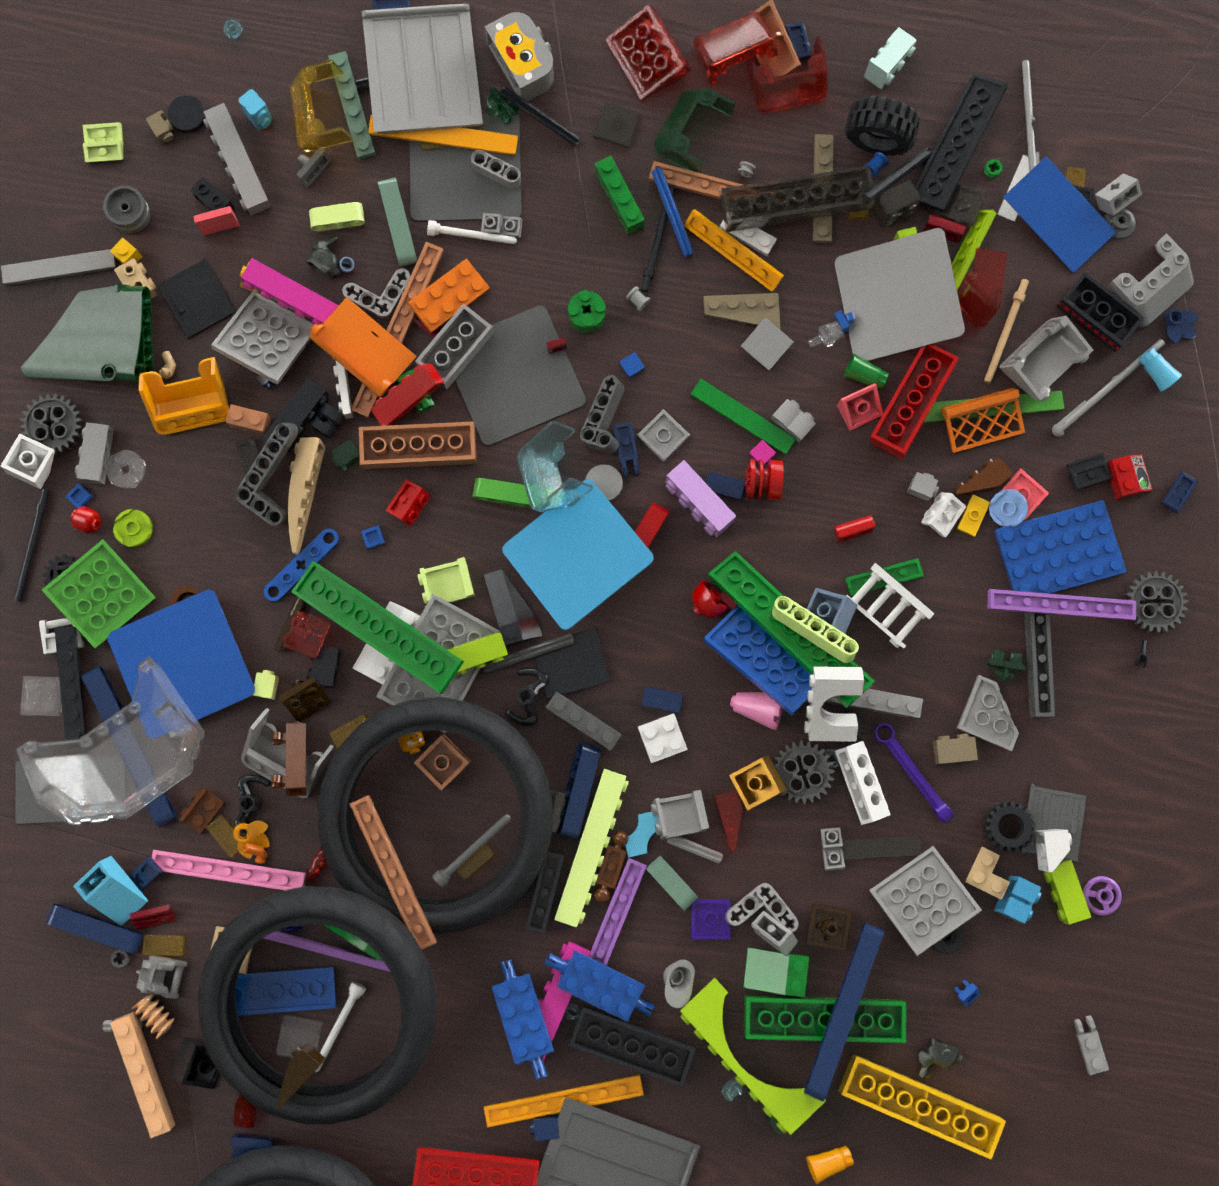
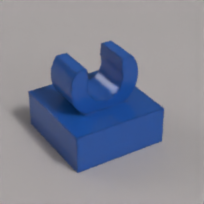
(844, 320)
(969, 994)

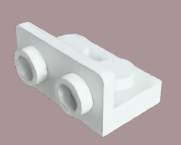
(943, 513)

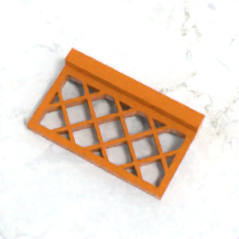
(976, 405)

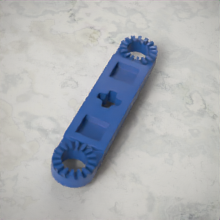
(290, 575)

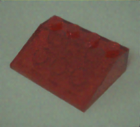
(648, 53)

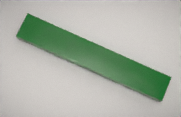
(742, 416)

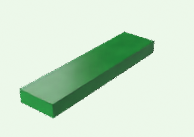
(900, 572)

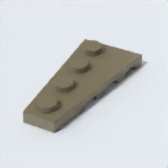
(743, 308)

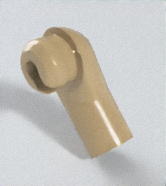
(169, 367)

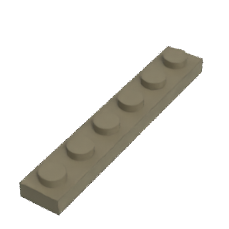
(822, 163)

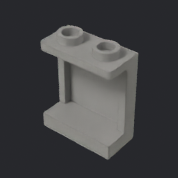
(680, 815)

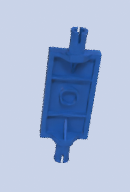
(599, 985)
(523, 1019)

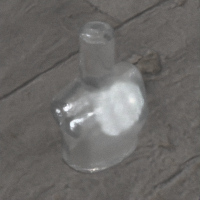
(828, 334)

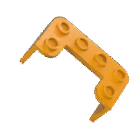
(187, 402)

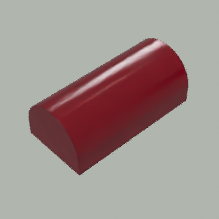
(952, 230)

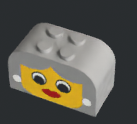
(521, 54)

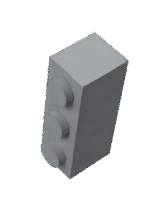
(94, 453)

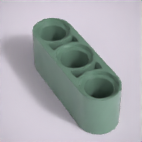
(672, 883)

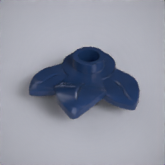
(1182, 327)

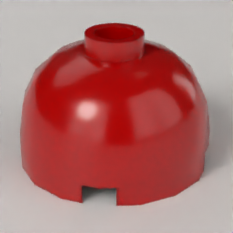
(707, 601)

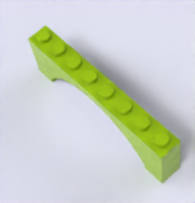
(787, 1105)

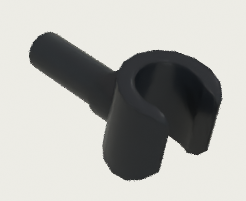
(1142, 656)

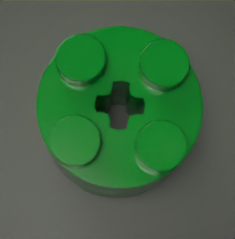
(586, 302)

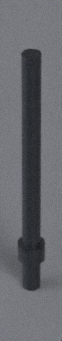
(649, 272)
(40, 509)

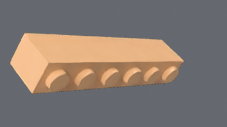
(143, 1074)

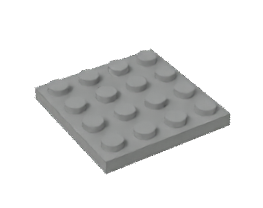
(264, 337)
(925, 901)

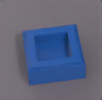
(632, 365)
(79, 496)
(373, 537)

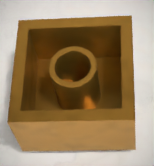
(758, 782)

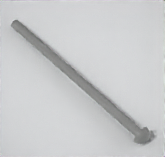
(1033, 157)
(1058, 429)

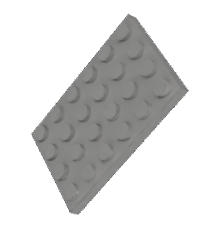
(448, 628)

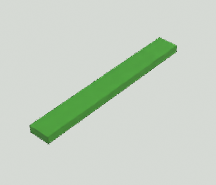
(1027, 405)

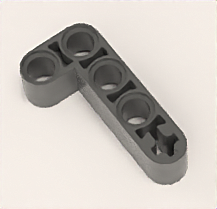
(611, 392)

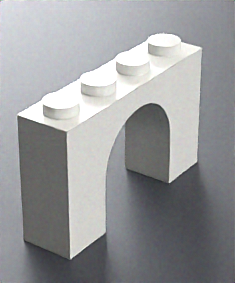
(827, 683)

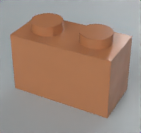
(248, 420)

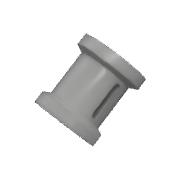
(638, 298)

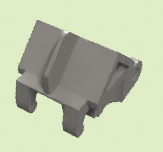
(153, 974)

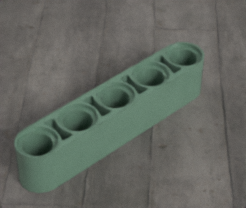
(397, 222)

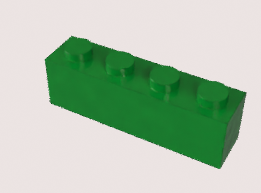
(619, 195)

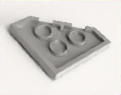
(988, 715)

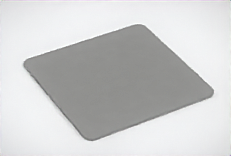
(900, 295)

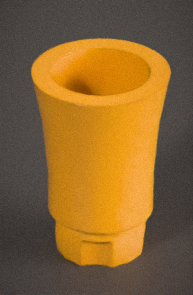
(829, 1163)

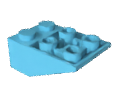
(111, 891)

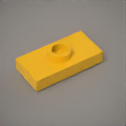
(973, 515)

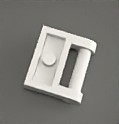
(48, 640)

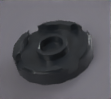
(186, 113)

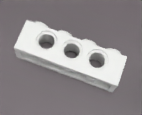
(862, 783)

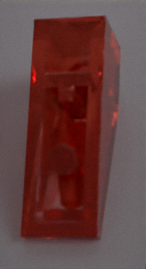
(730, 813)

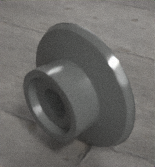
(1122, 230)

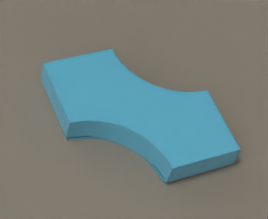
(639, 839)

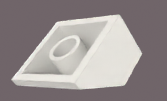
(29, 461)
(1051, 847)

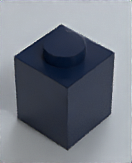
(545, 1128)

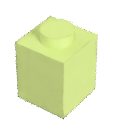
(266, 684)

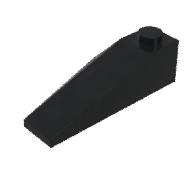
(512, 613)

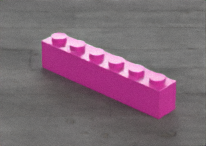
(287, 292)
(556, 1000)

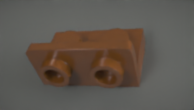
(202, 810)

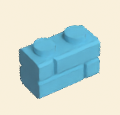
(255, 109)

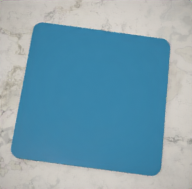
(577, 556)

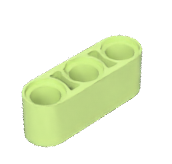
(336, 216)

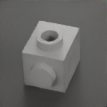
(923, 486)

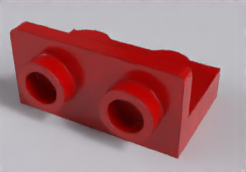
(408, 502)

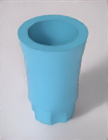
(1159, 369)

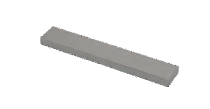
(58, 267)

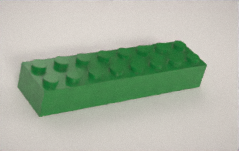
(808, 1017)

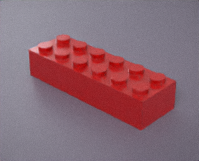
(913, 400)

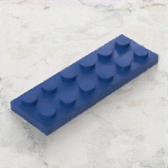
(286, 991)

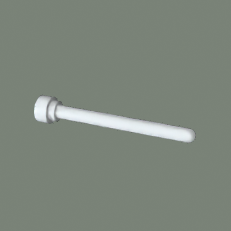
(435, 228)
(355, 992)

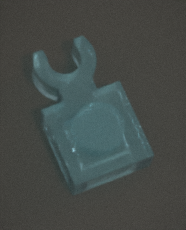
(731, 1089)

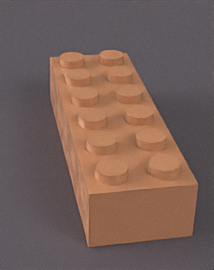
(417, 445)

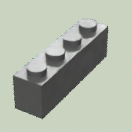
(583, 721)

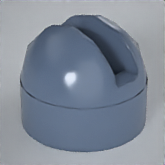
(346, 261)

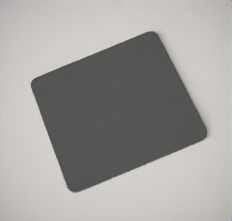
(449, 188)
(516, 380)

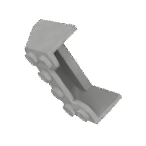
(1160, 286)

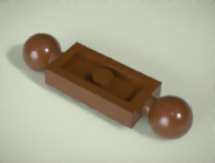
(611, 867)

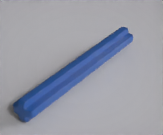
(672, 212)

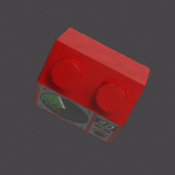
(1129, 476)

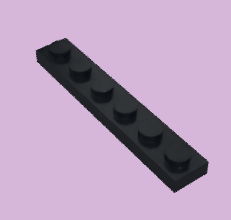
(70, 683)

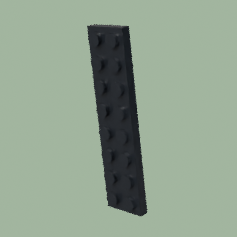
(959, 141)

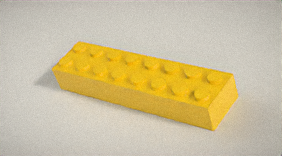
(922, 1106)

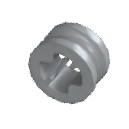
(746, 169)

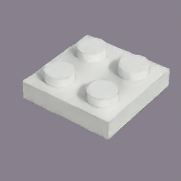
(662, 738)

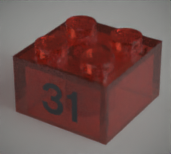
(306, 634)

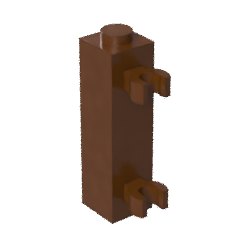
(296, 759)

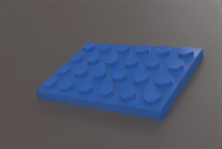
(1060, 550)
(760, 659)

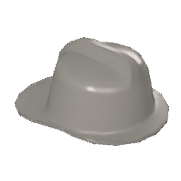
(678, 983)

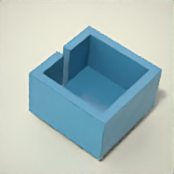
(1018, 900)

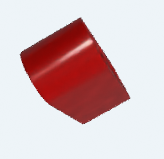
(651, 523)

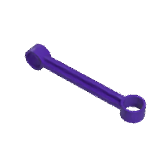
(939, 807)

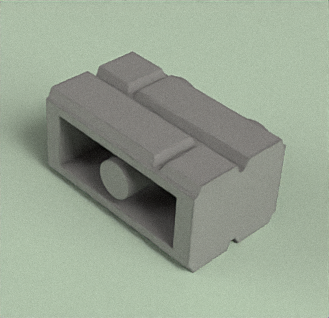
(774, 933)

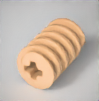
(154, 1015)

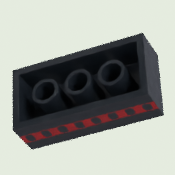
(1100, 312)

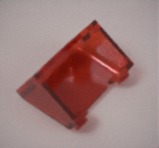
(734, 44)

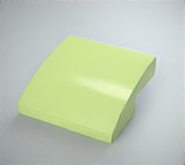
(103, 142)

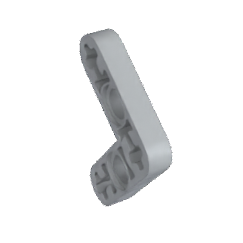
(384, 300)
(760, 901)

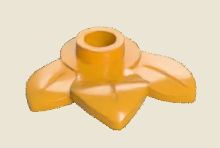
(254, 835)

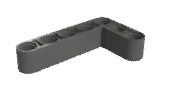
(264, 473)

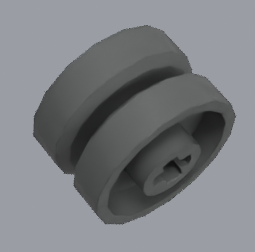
(127, 209)

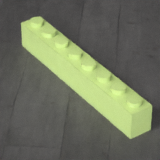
(590, 848)

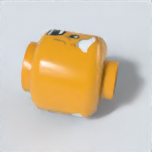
(411, 742)

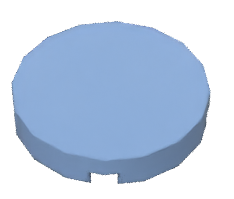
(1008, 508)

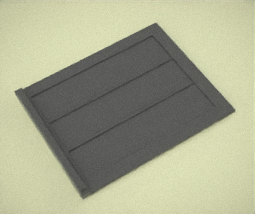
(613, 1151)

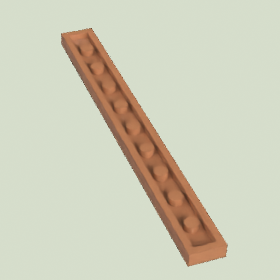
(403, 315)

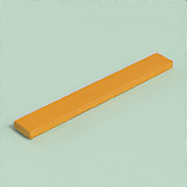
(459, 138)
(552, 1102)

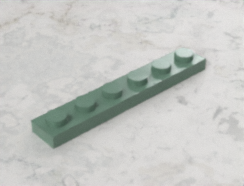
(352, 107)

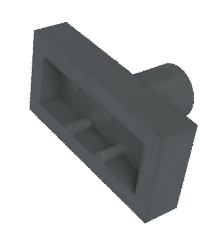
(312, 166)

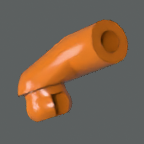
(256, 850)

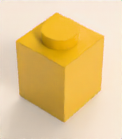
(124, 252)

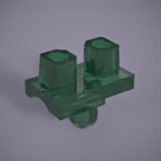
(498, 106)
(1014, 664)

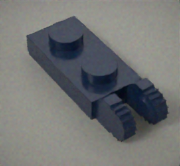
(627, 447)

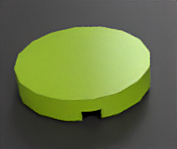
(132, 528)

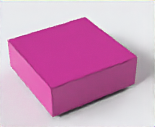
(762, 451)

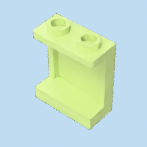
(447, 581)

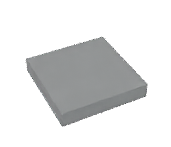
(767, 344)
(663, 435)

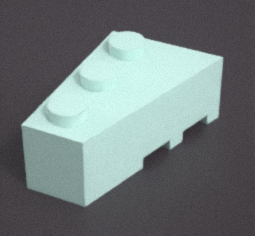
(890, 58)

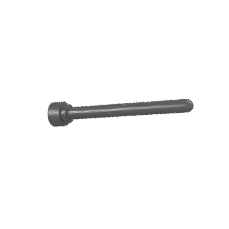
(443, 876)

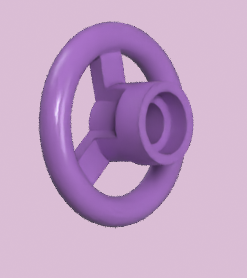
(1108, 895)

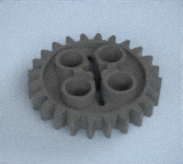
(68, 421)
(1157, 619)
(820, 767)

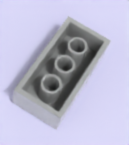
(456, 344)

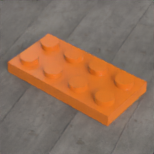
(447, 294)

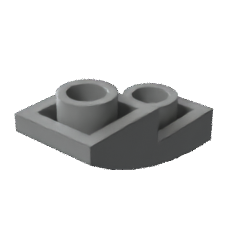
(501, 225)
(832, 849)

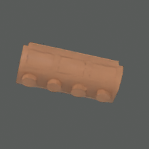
(787, 59)

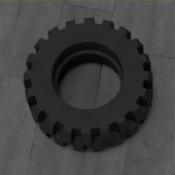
(882, 125)

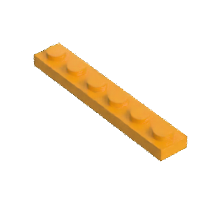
(733, 250)

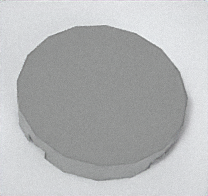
(607, 480)

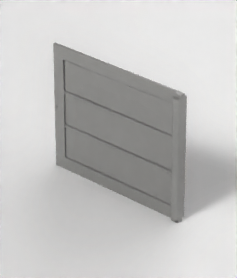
(421, 68)

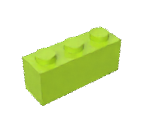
(480, 651)
(1067, 893)

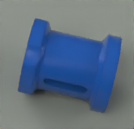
(877, 163)

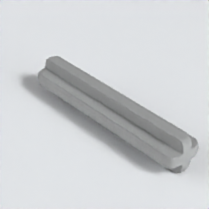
(696, 849)

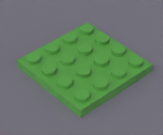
(98, 593)

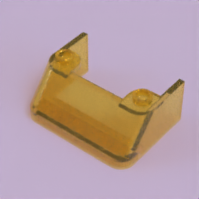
(311, 131)

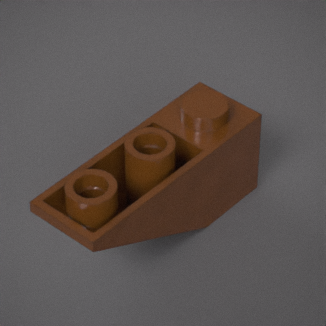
(991, 477)

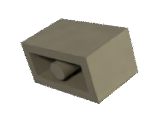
(955, 750)

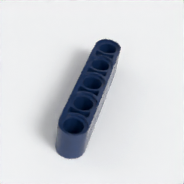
(578, 790)
(94, 928)

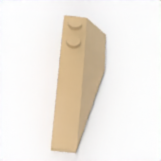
(302, 487)

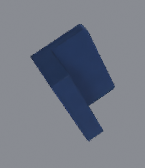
(244, 1142)

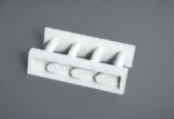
(906, 600)

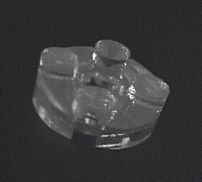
(122, 459)

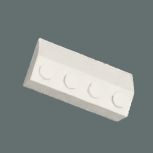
(372, 662)

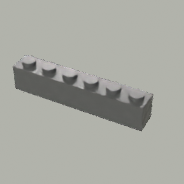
(1039, 665)

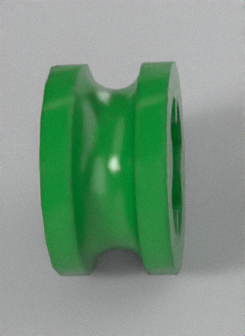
(987, 168)

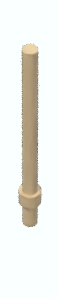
(1018, 298)

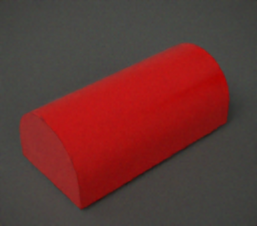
(854, 528)

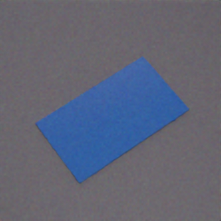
(1059, 214)

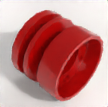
(764, 479)

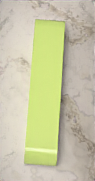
(818, 637)

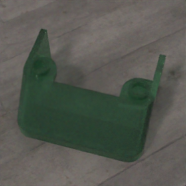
(670, 141)

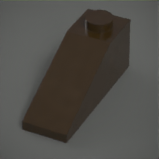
(300, 1068)

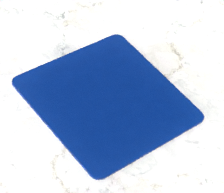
(193, 650)

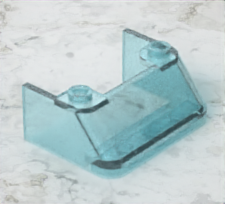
(541, 474)

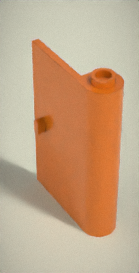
(362, 347)

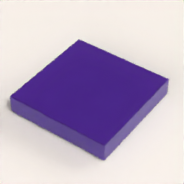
(709, 919)

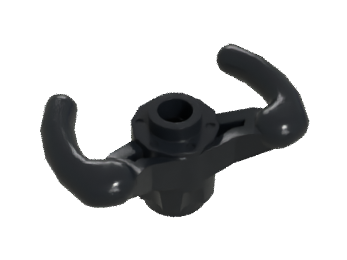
(532, 716)
(242, 784)

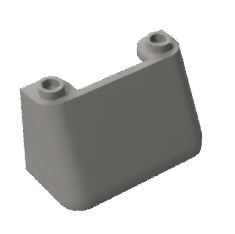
(1046, 357)

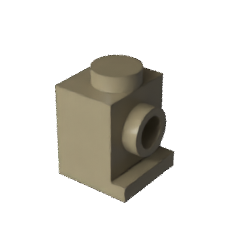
(160, 127)

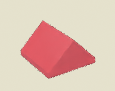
(860, 407)

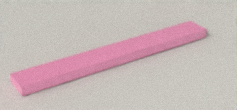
(229, 871)

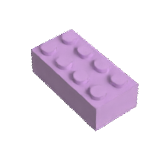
(699, 499)

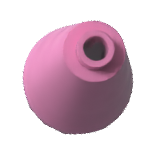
(758, 708)

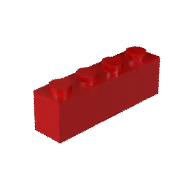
(407, 395)

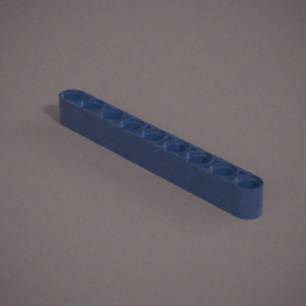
(108, 705)
(843, 1012)

